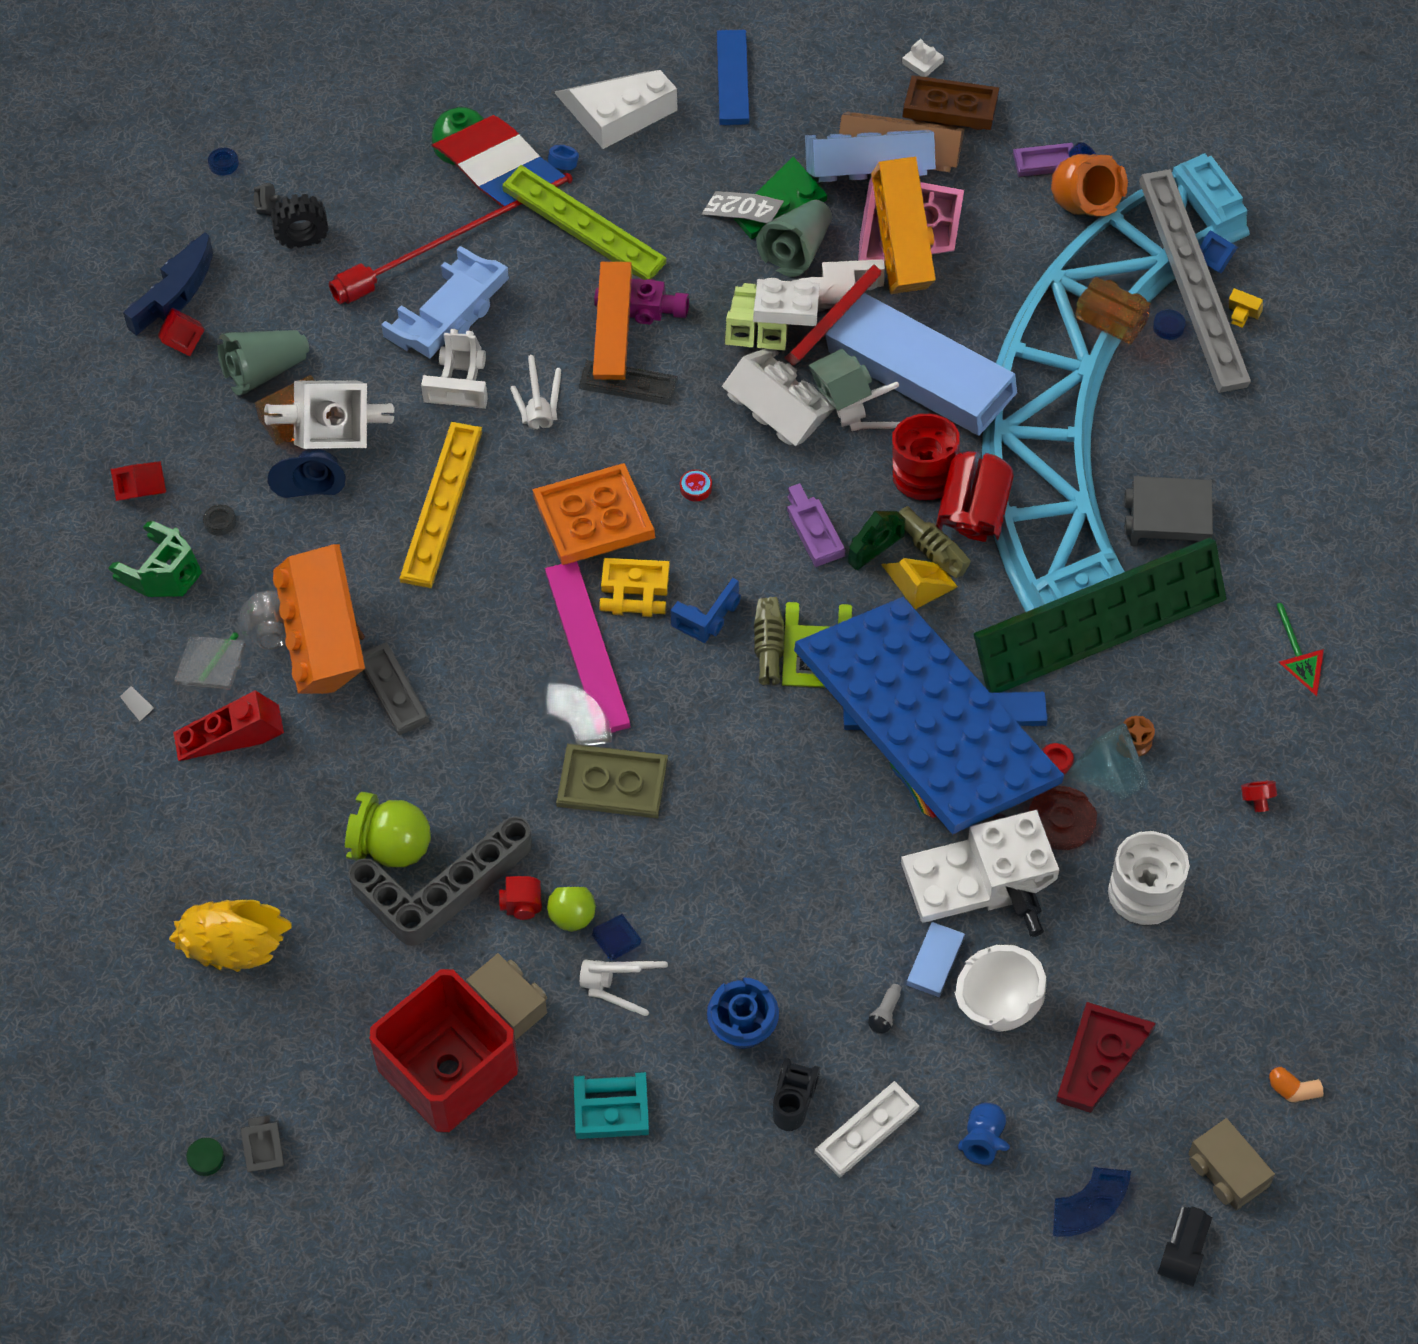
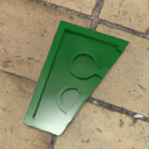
(792, 186)

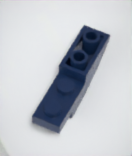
(180, 282)

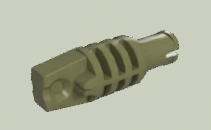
(935, 544)
(769, 639)

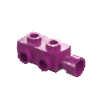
(650, 301)

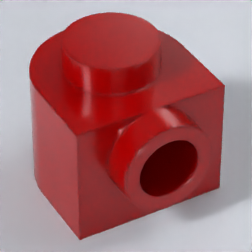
(521, 897)

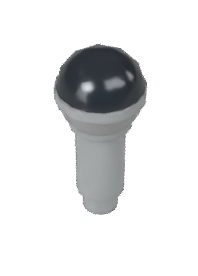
(881, 1019)

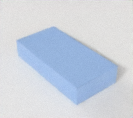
(935, 959)

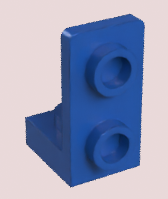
(701, 626)

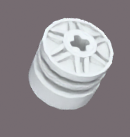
(1148, 877)

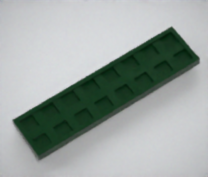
(1100, 616)

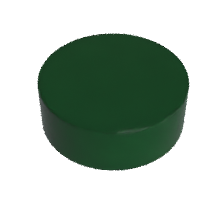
(205, 1156)

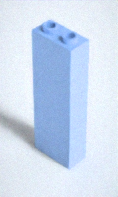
(924, 364)

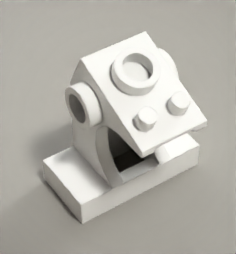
(459, 353)

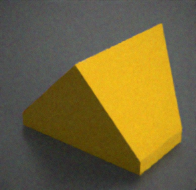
(920, 580)

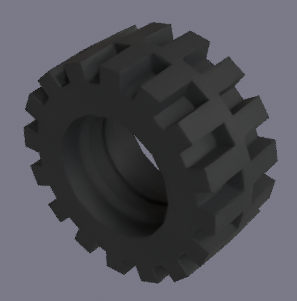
(295, 210)

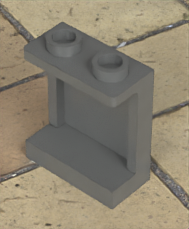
(1169, 509)

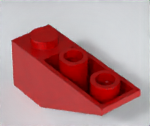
(237, 725)

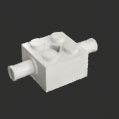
(317, 398)

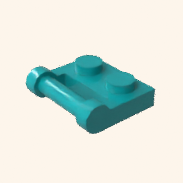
(614, 1114)

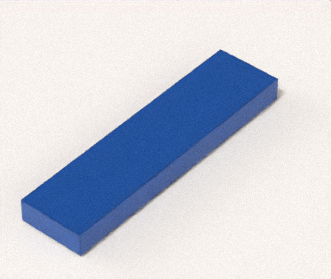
(732, 77)

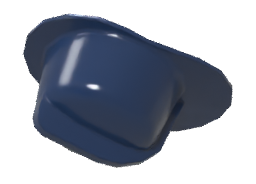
(308, 474)

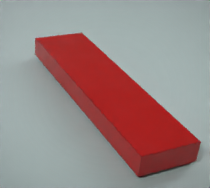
(833, 315)

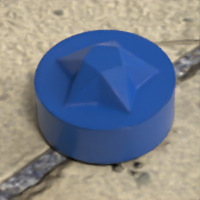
(563, 157)

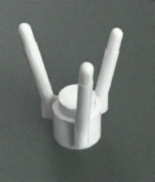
(538, 409)
(853, 413)
(599, 974)

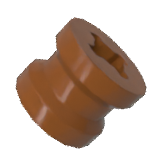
(1142, 731)

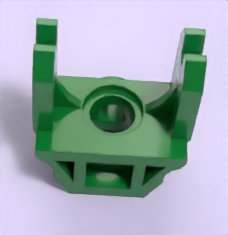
(155, 576)

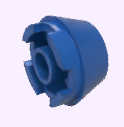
(743, 1013)

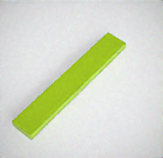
(583, 222)

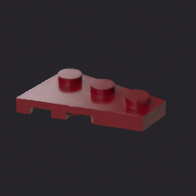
(1100, 1054)

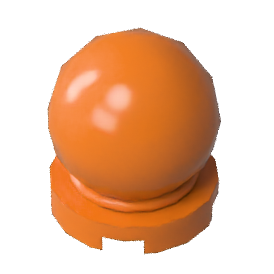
(1089, 184)

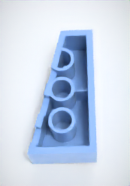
(861, 154)

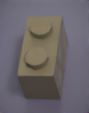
(509, 994)
(1230, 1165)

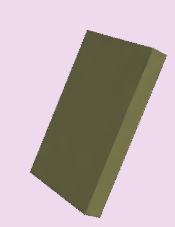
(612, 780)

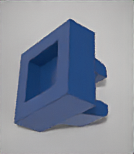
(1217, 251)

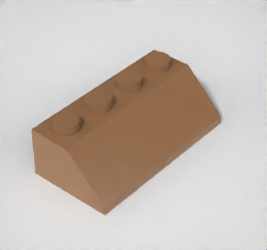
(947, 138)

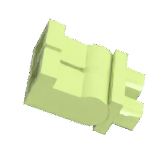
(741, 320)

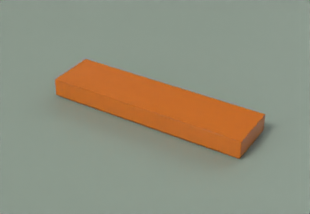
(612, 321)

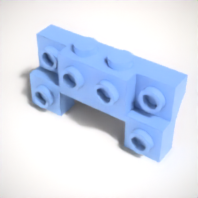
(453, 306)

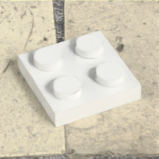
(786, 302)

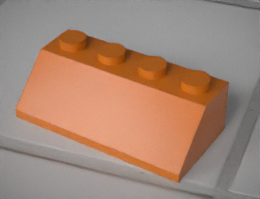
(318, 620)

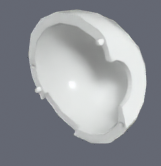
(1001, 987)

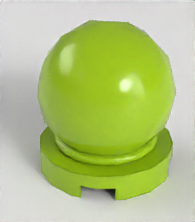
(390, 832)

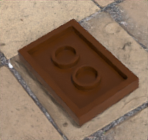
(951, 102)

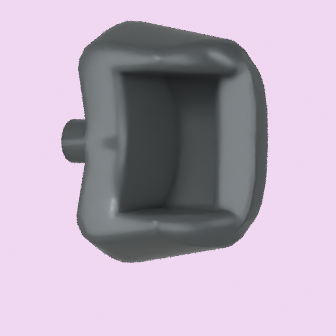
(265, 196)

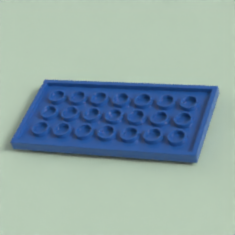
(928, 714)

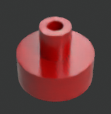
(1259, 793)

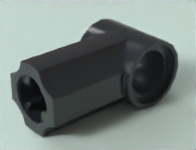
(1183, 1254)

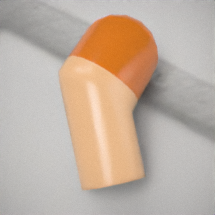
(1291, 1088)

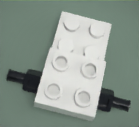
(994, 868)

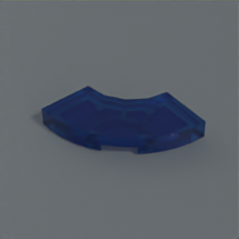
(1091, 1205)

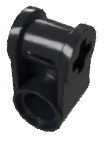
(794, 1089)

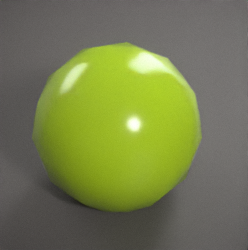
(571, 907)

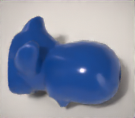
(984, 1128)

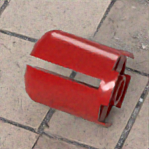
(976, 495)

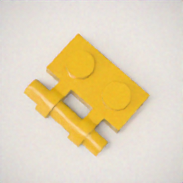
(634, 577)

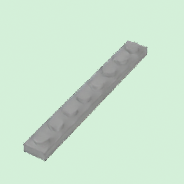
(1194, 281)

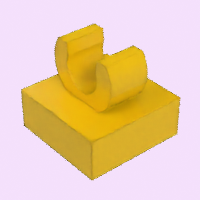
(1244, 306)

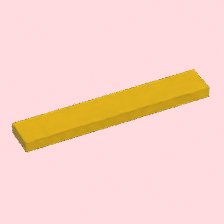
(441, 505)

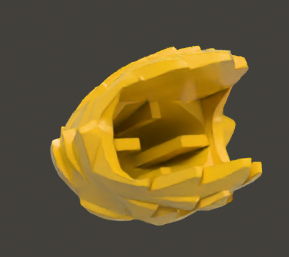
(230, 933)

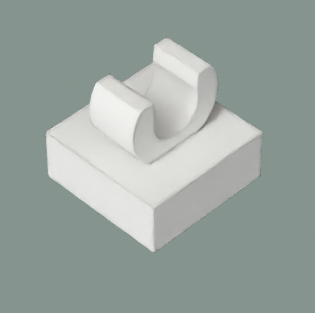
(922, 59)

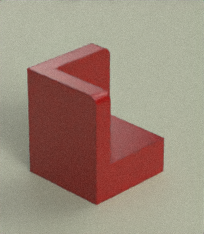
(180, 332)
(138, 480)

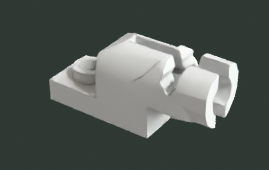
(840, 277)

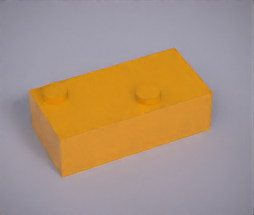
(903, 225)

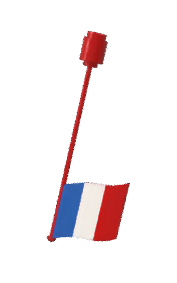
(488, 157)

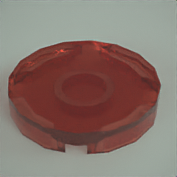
(1058, 824)

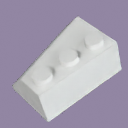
(777, 397)

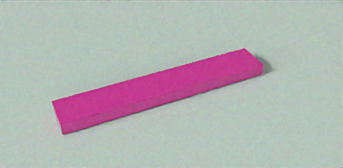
(586, 642)

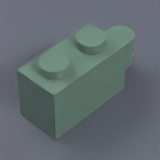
(841, 379)

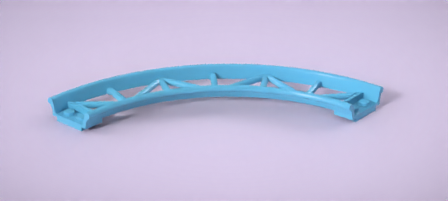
(1222, 210)

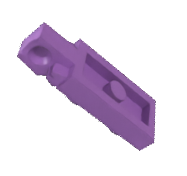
(814, 527)

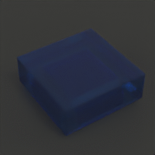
(616, 937)

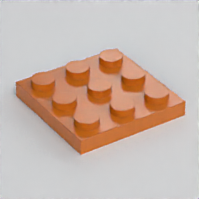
(593, 514)

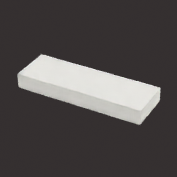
(866, 1129)

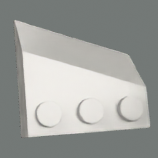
(621, 104)

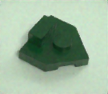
(876, 536)

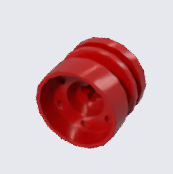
(923, 455)

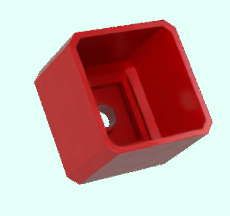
(440, 1024)

